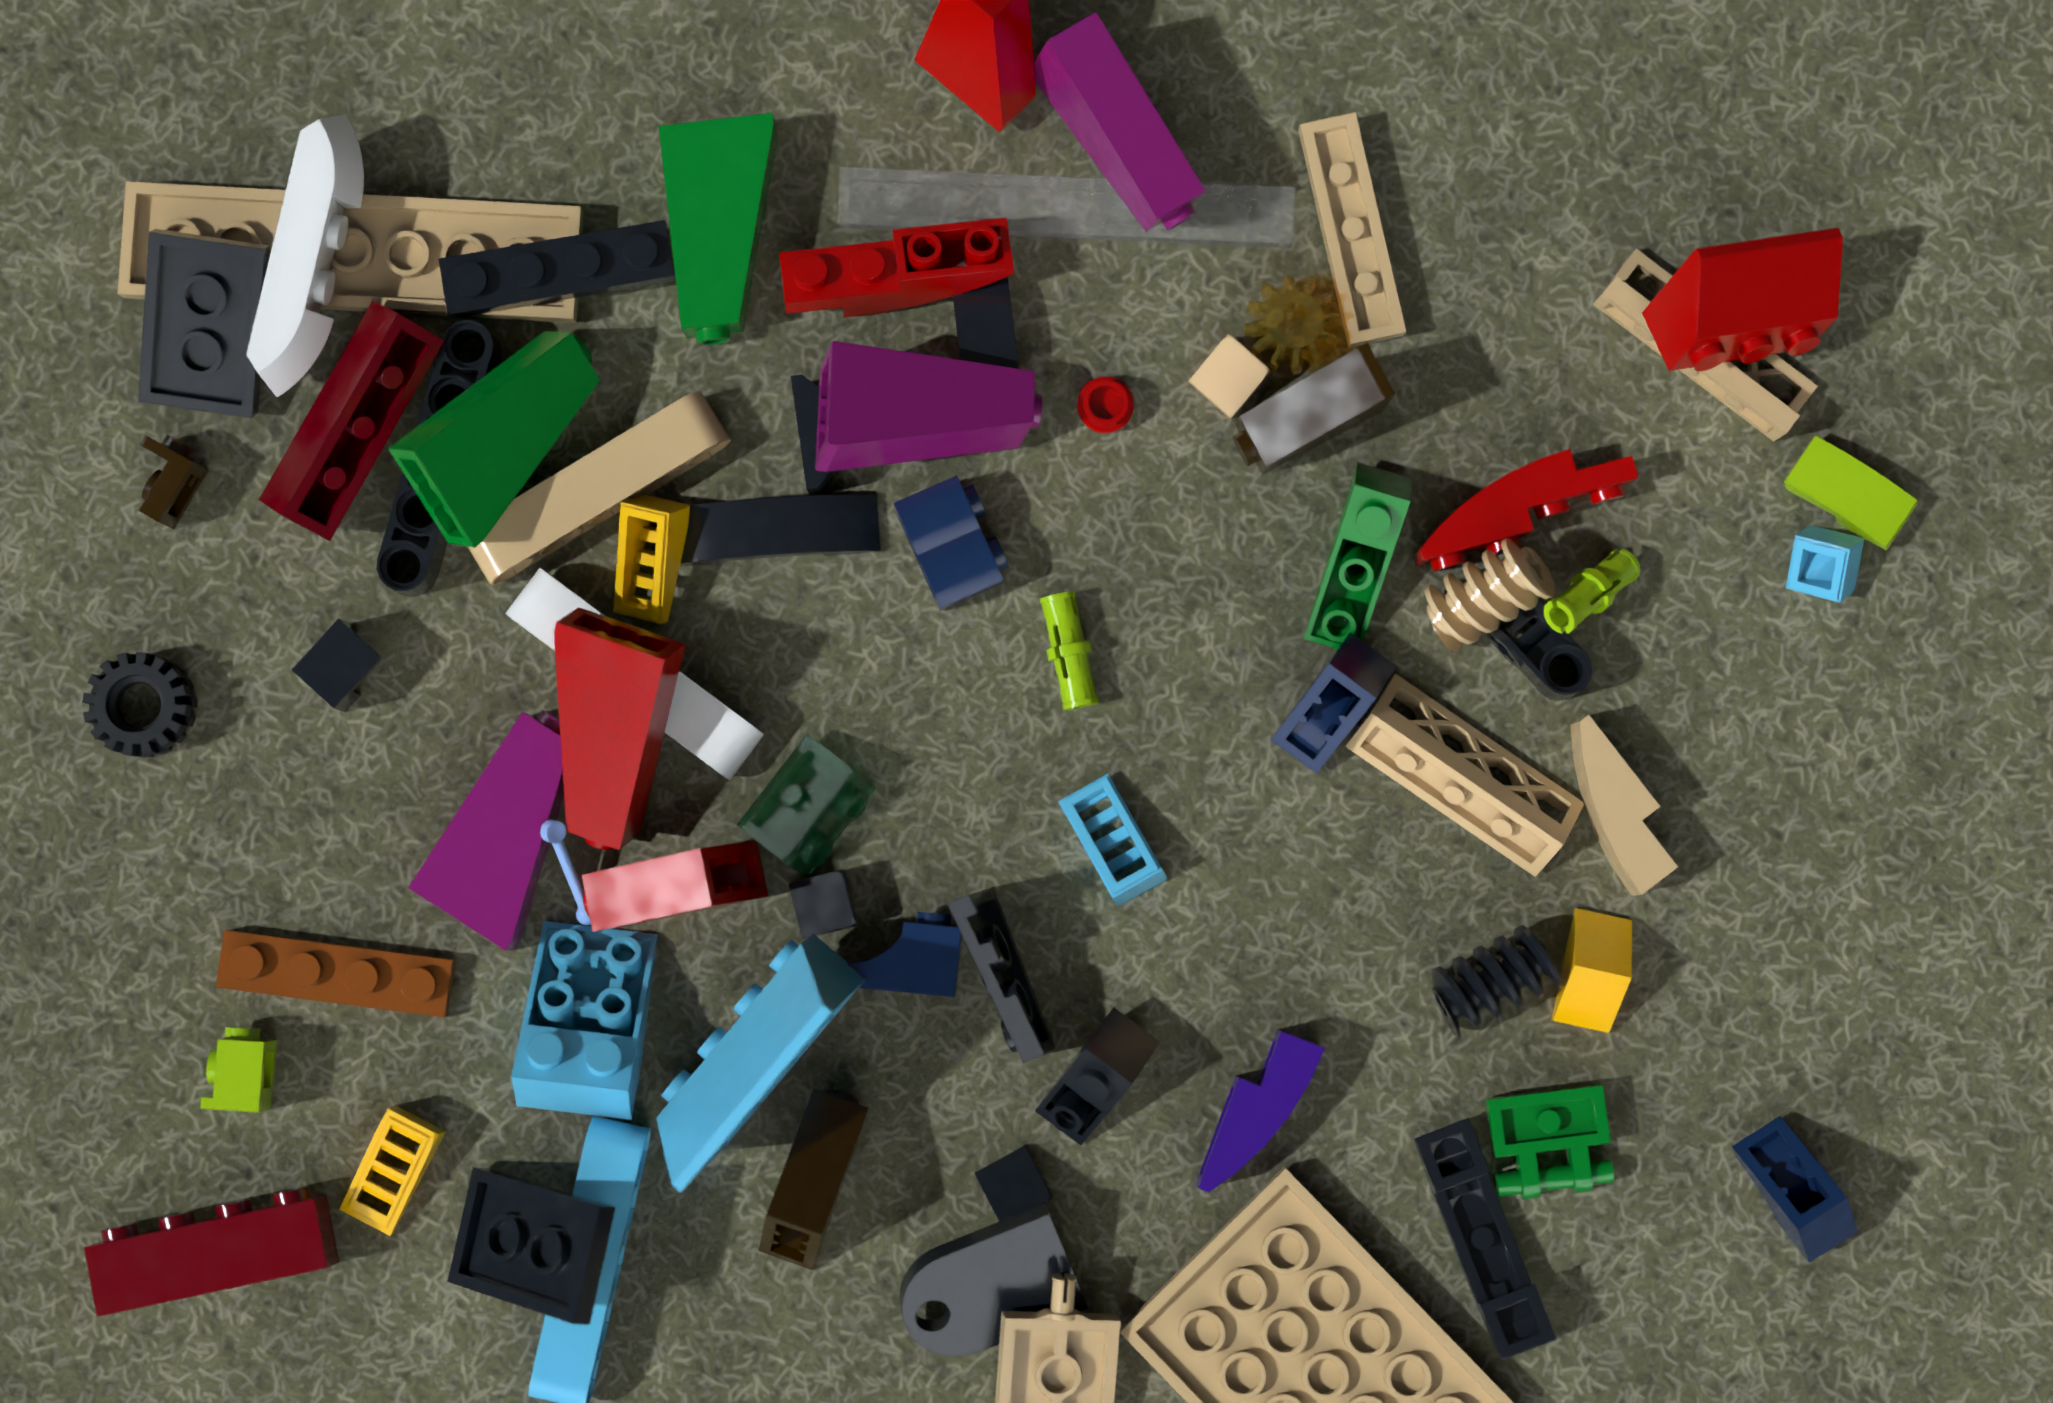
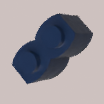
(950, 542)

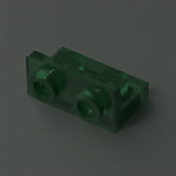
(807, 806)

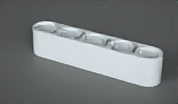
(695, 716)

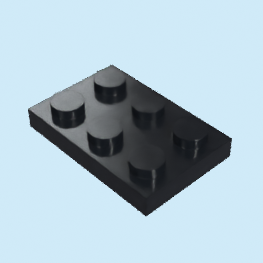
(200, 322)
(531, 1245)

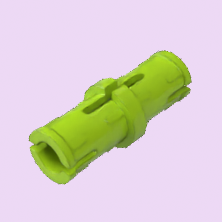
(1591, 591)
(1069, 650)

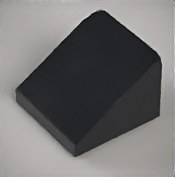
(823, 904)
(1013, 1184)

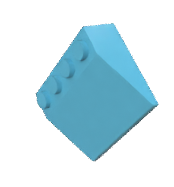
(753, 1055)

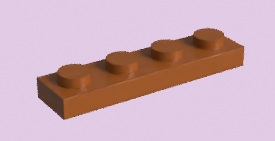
(335, 973)

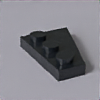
(1003, 973)

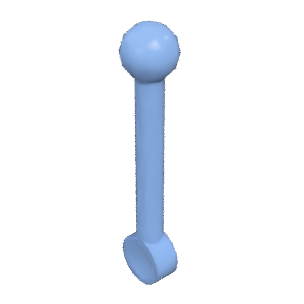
(555, 832)

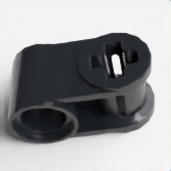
(1537, 648)

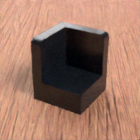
(337, 665)

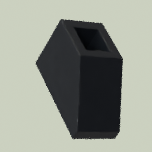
(1097, 1076)

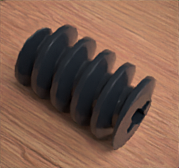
(1493, 978)

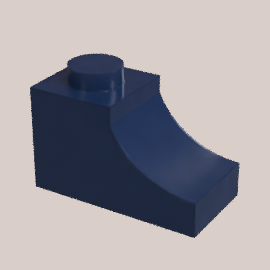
(1334, 703)
(920, 960)
(1796, 1189)

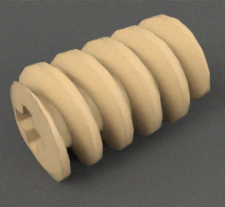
(1488, 594)

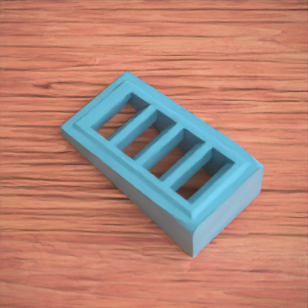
(1138, 881)

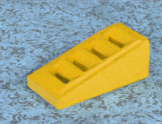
(669, 537)
(412, 1127)

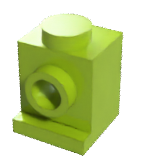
(241, 1071)

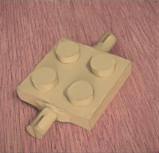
(1058, 1352)

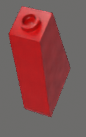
(612, 721)

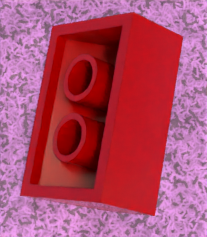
(1748, 300)

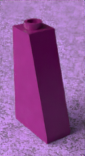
(1117, 124)
(917, 407)
(493, 847)

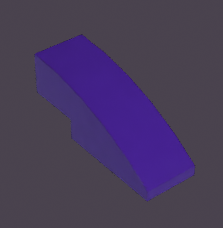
(1258, 1109)

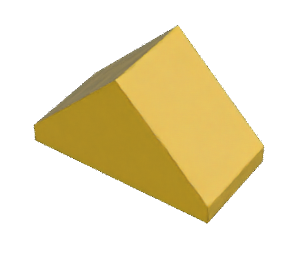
(1594, 971)

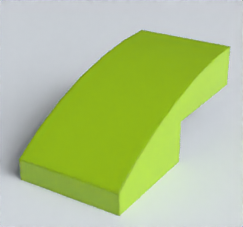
(1851, 492)

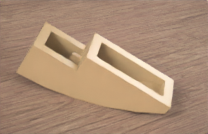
(1616, 809)

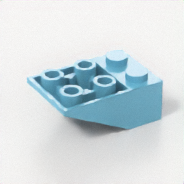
(585, 1021)

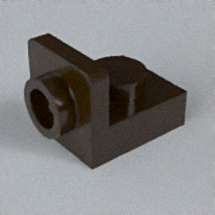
(171, 489)

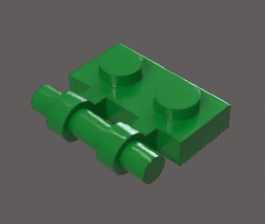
(1544, 1123)

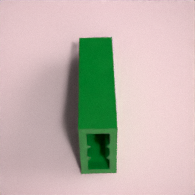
(716, 209)
(493, 436)

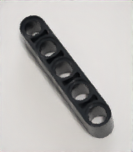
(401, 536)

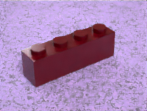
(351, 420)
(211, 1254)

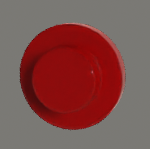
(1105, 405)

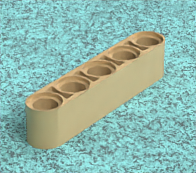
(598, 483)

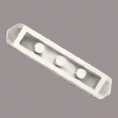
(298, 277)

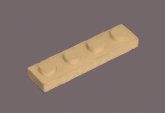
(1352, 230)

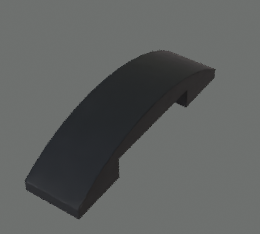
(781, 528)
(1483, 1239)

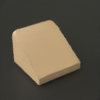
(1230, 376)

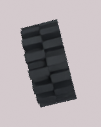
(106, 698)

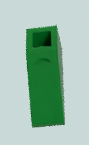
(1359, 555)

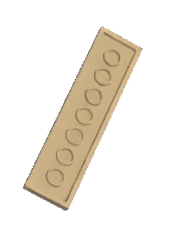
(387, 248)

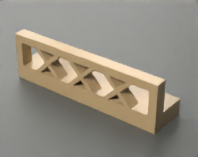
(1726, 382)
(1462, 782)

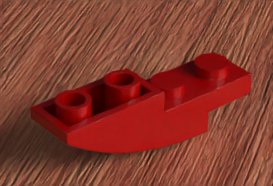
(900, 273)
(1504, 506)

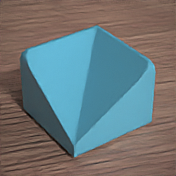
(1824, 563)

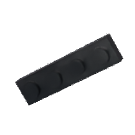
(557, 269)

